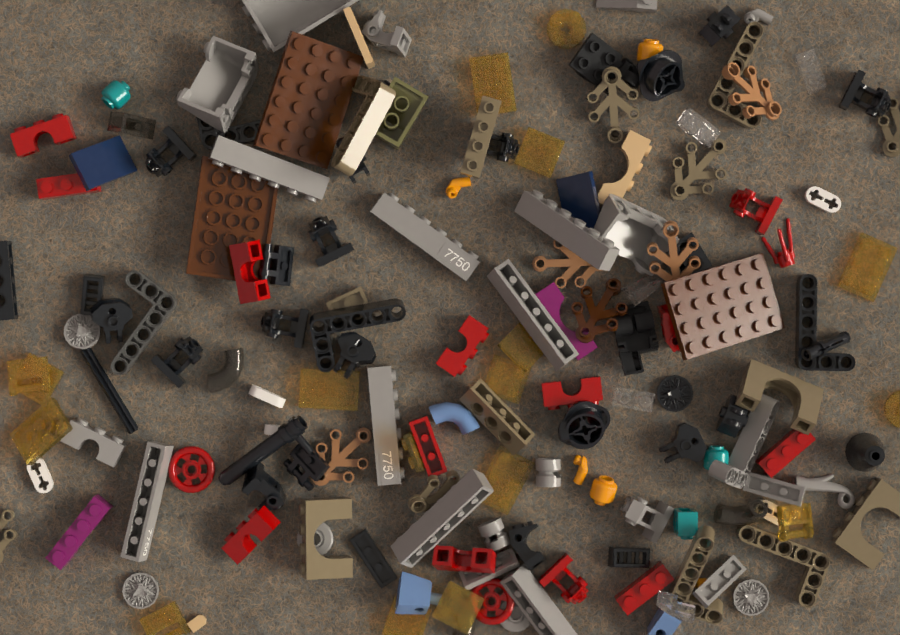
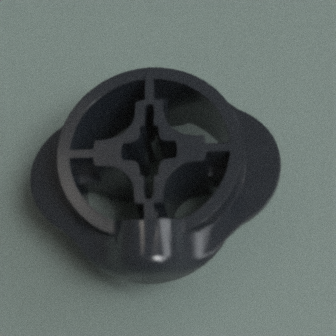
(660, 75)
(584, 425)

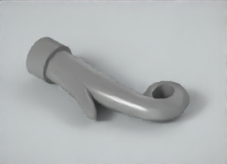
(823, 485)

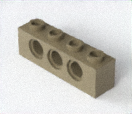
(480, 137)
(497, 417)

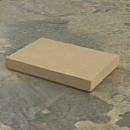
(359, 37)

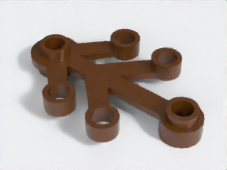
(598, 313)

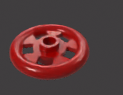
(204, 459)
(501, 615)

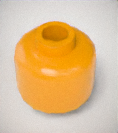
(648, 48)
(603, 490)

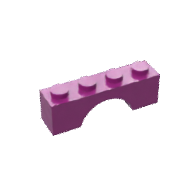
(552, 300)
(79, 531)

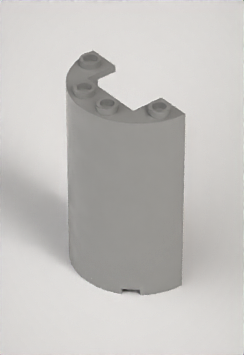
(279, 17)

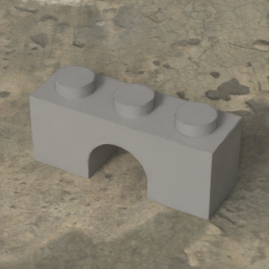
(109, 447)

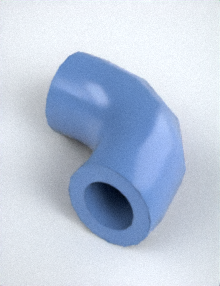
(454, 413)

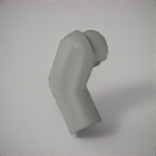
(757, 15)

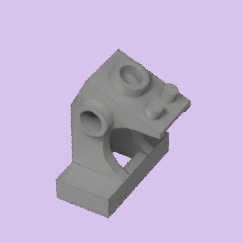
(396, 41)
(636, 508)

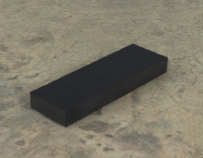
(373, 558)

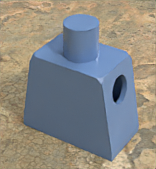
(414, 595)
(662, 624)

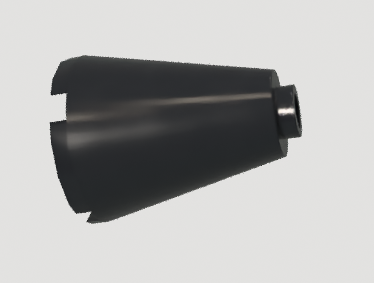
(865, 452)

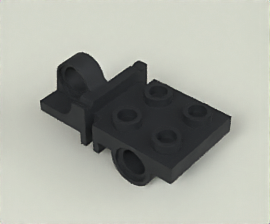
(596, 56)
(635, 335)

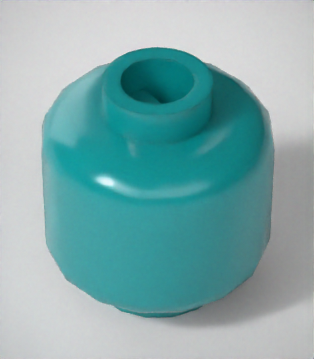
(116, 94)
(715, 453)

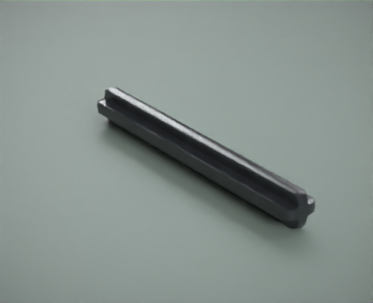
(109, 390)

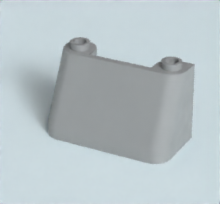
(220, 84)
(632, 231)

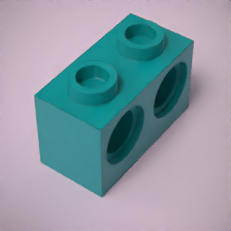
(685, 522)

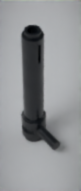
(285, 434)

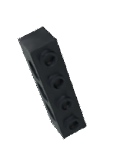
(7, 289)

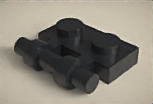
(281, 264)
(312, 463)

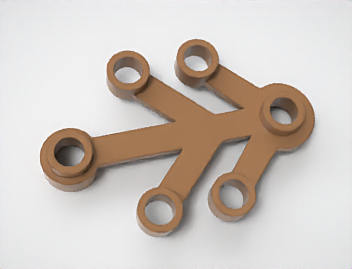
(769, 108)
(674, 260)
(574, 263)
(338, 459)

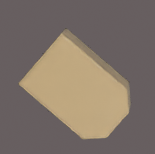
(197, 622)

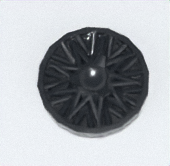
(674, 393)

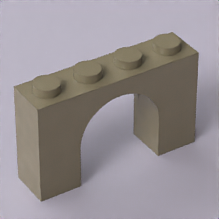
(803, 395)
(314, 513)
(850, 536)

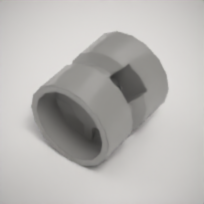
(548, 472)
(493, 527)

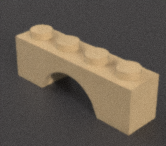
(634, 148)

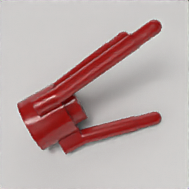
(786, 256)

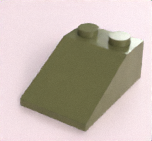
(401, 114)

